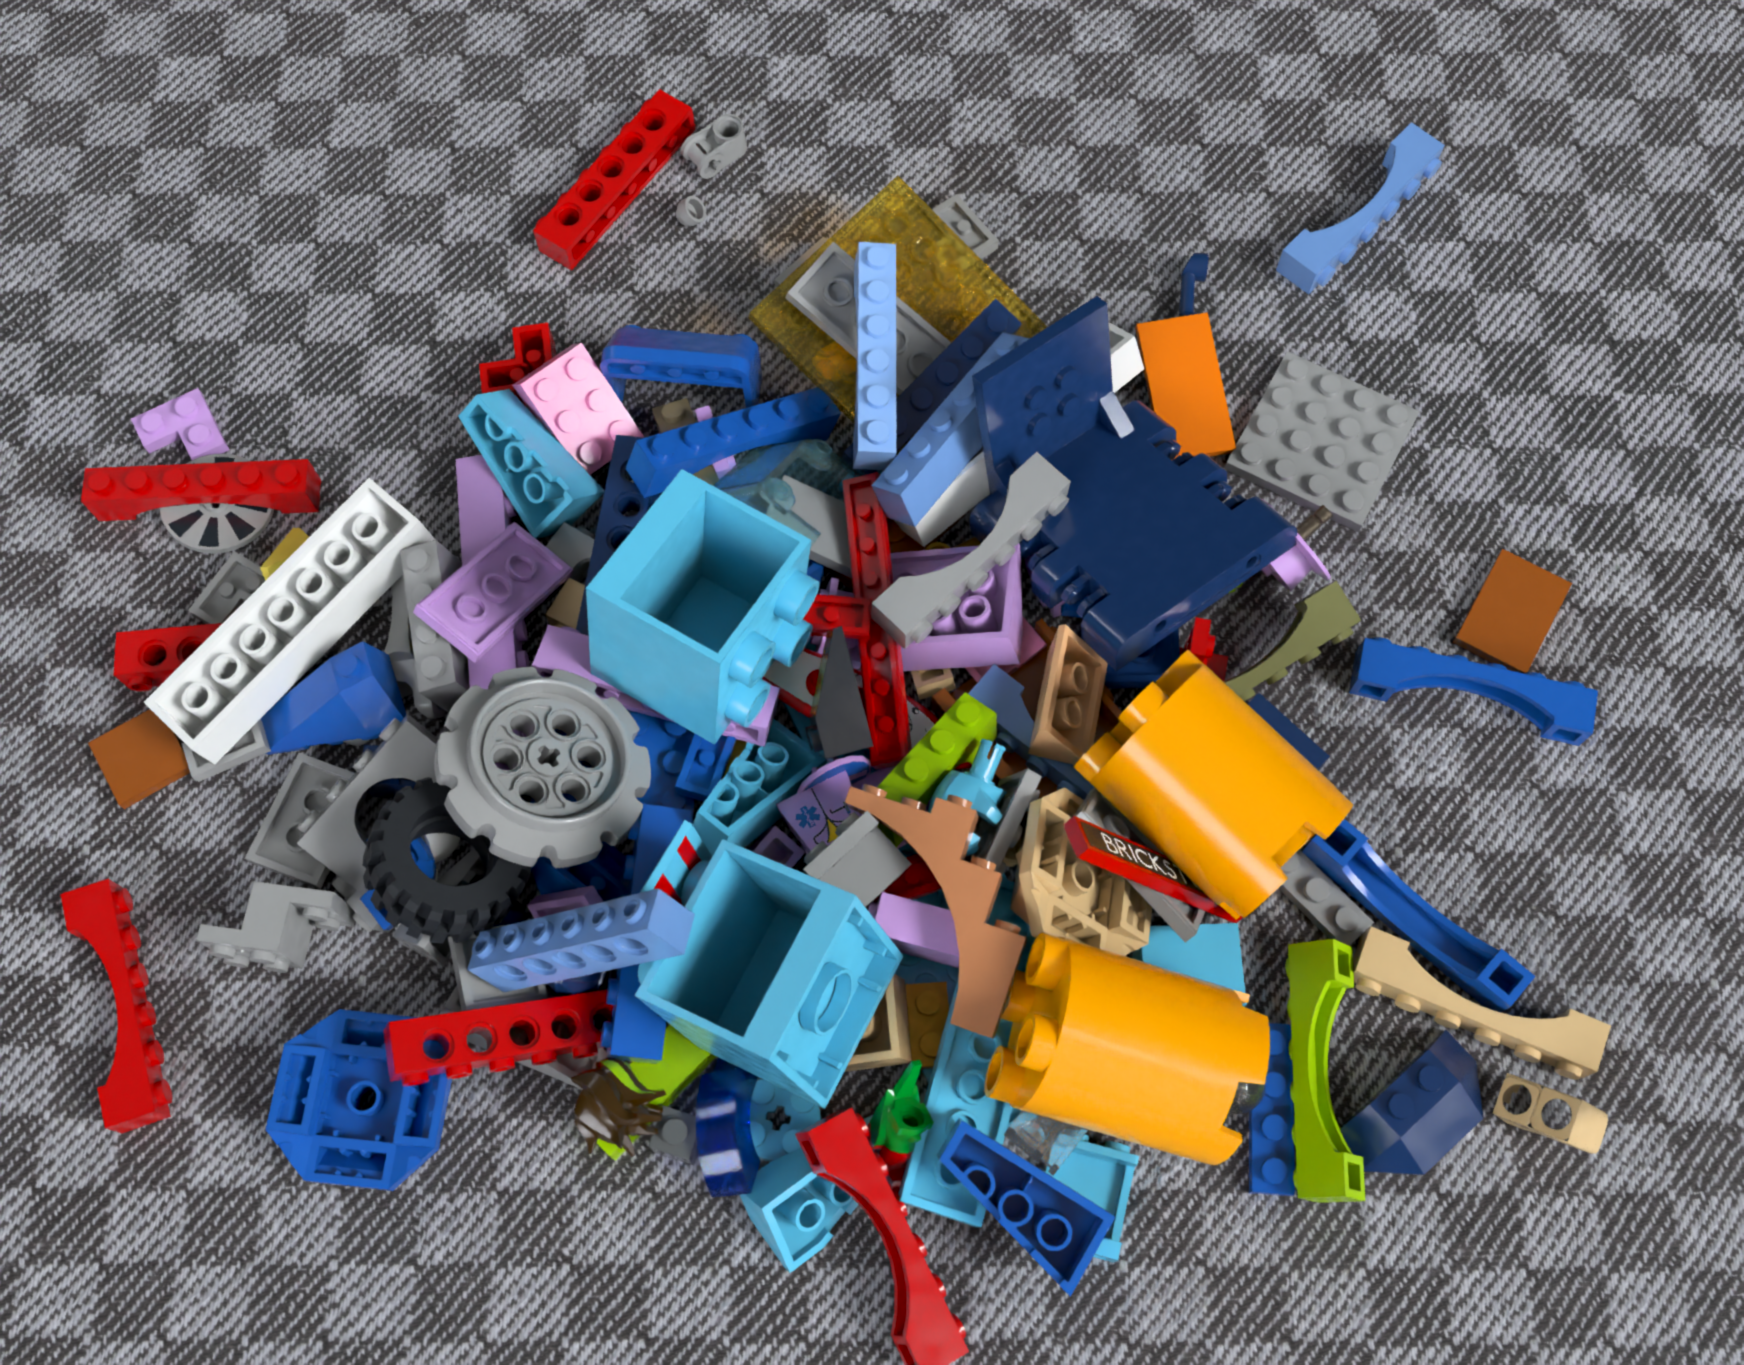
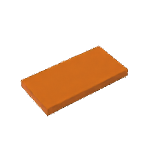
(1186, 382)

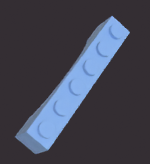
(876, 356)

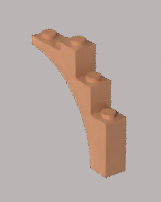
(986, 952)

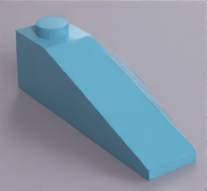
(795, 1208)

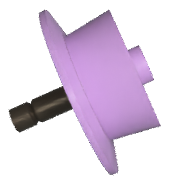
(1300, 559)

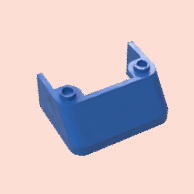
(682, 359)

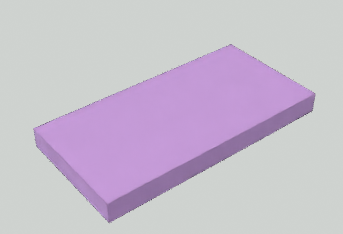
(493, 592)

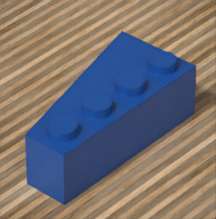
(1038, 1210)

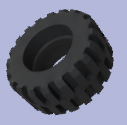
(416, 898)

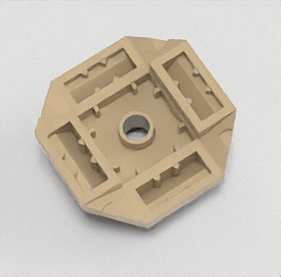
(1069, 895)

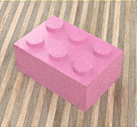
(577, 406)

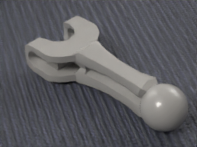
(401, 653)

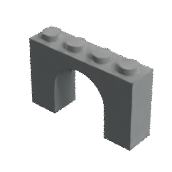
(439, 665)
(335, 832)

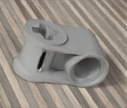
(716, 145)

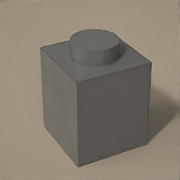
(676, 1136)

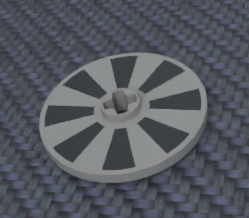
(215, 529)

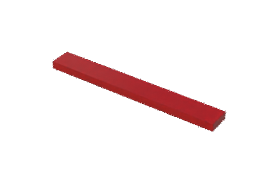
(880, 655)

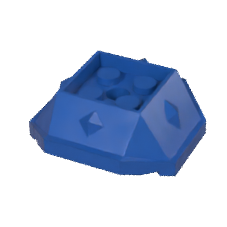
(319, 1113)

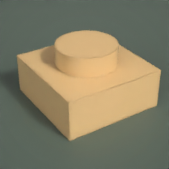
(931, 681)

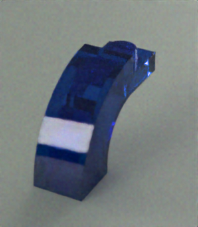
(725, 1131)

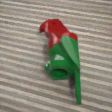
(899, 1124)

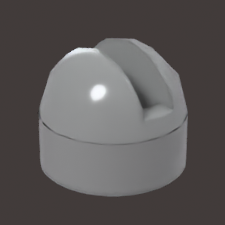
(691, 211)

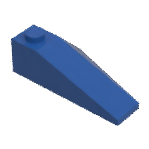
(338, 702)

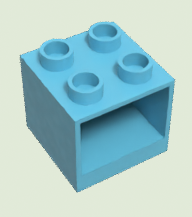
(700, 607)
(773, 971)

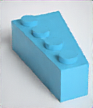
(529, 463)
(756, 781)

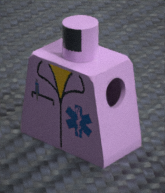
(818, 811)

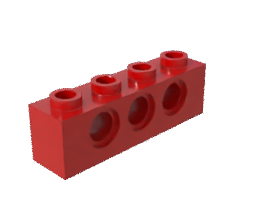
(141, 649)

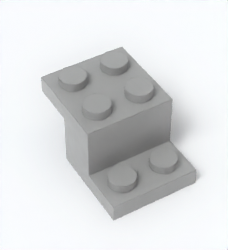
(858, 859)
(277, 926)

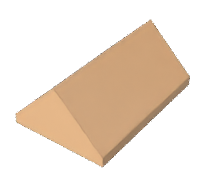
(1068, 699)

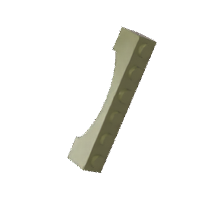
(1319, 618)

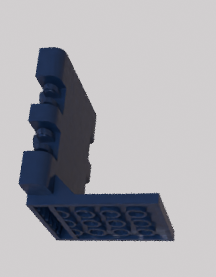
(1138, 527)

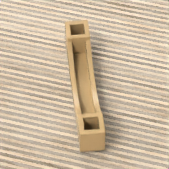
(1567, 1042)

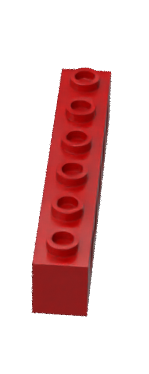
(614, 179)
(411, 1065)

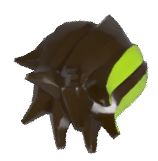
(614, 1105)

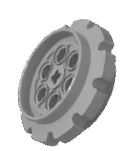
(542, 766)

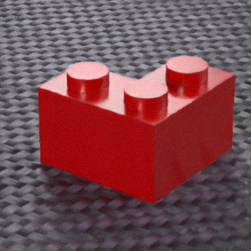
(532, 348)

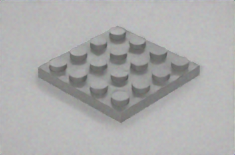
(1322, 440)

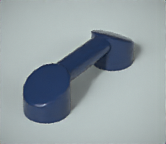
(1193, 271)

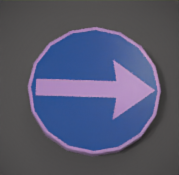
(856, 767)

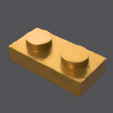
(926, 1017)

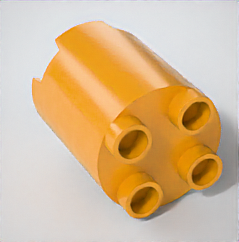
(1212, 785)
(1128, 1049)

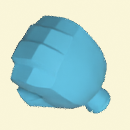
(976, 787)

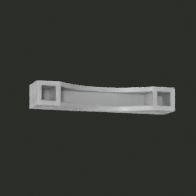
(919, 600)

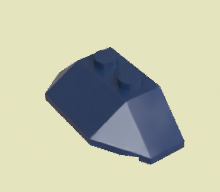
(1418, 1111)

